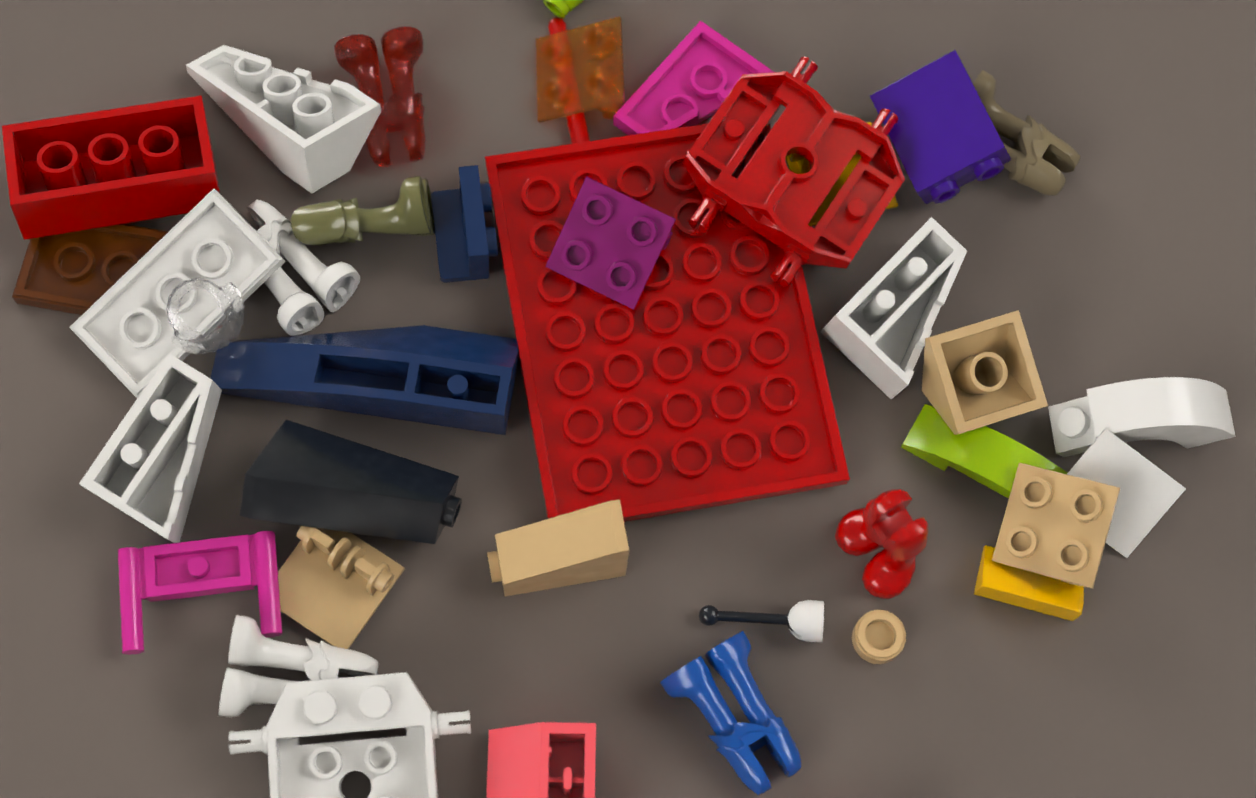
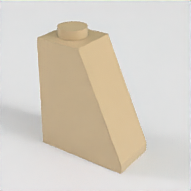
(562, 550)

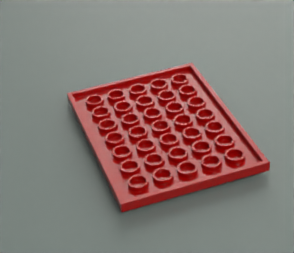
(694, 392)

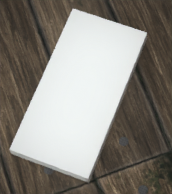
(130, 320)

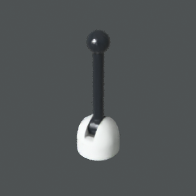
(803, 620)

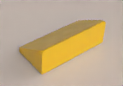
(1027, 589)

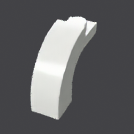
(1144, 409)

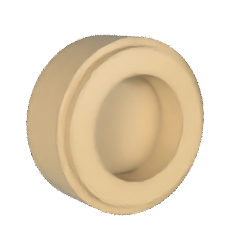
(878, 637)

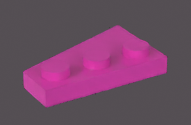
(687, 84)

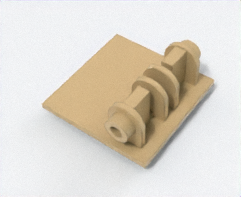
(1056, 525)
(334, 583)

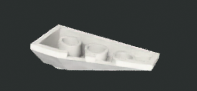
(297, 122)

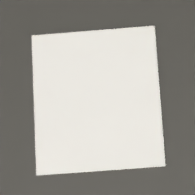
(1144, 490)

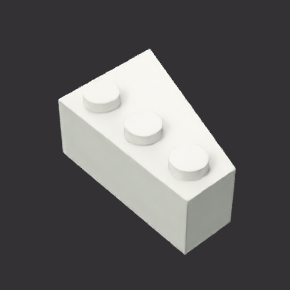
(895, 310)
(158, 449)

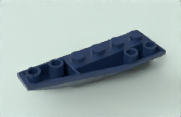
(385, 373)

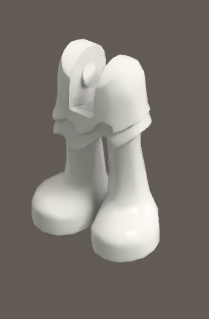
(331, 284)
(251, 648)

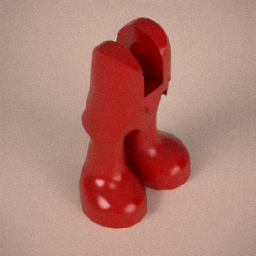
(889, 526)

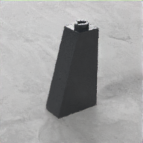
(347, 487)

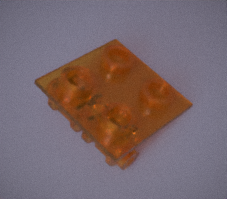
(581, 71)

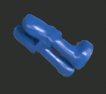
(735, 739)

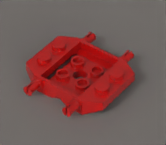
(775, 198)

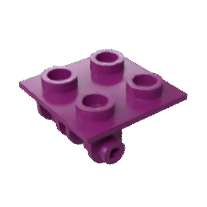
(610, 242)

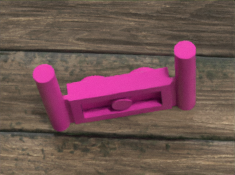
(195, 571)

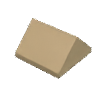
(982, 373)

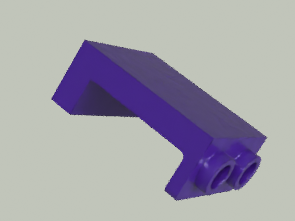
(942, 129)

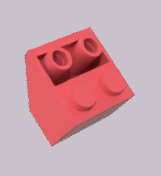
(542, 761)

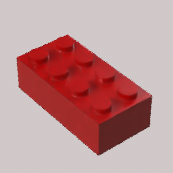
(108, 166)

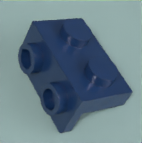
(460, 228)

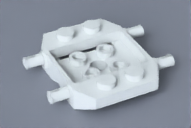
(345, 705)

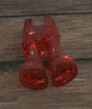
(404, 108)

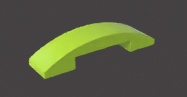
(978, 453)

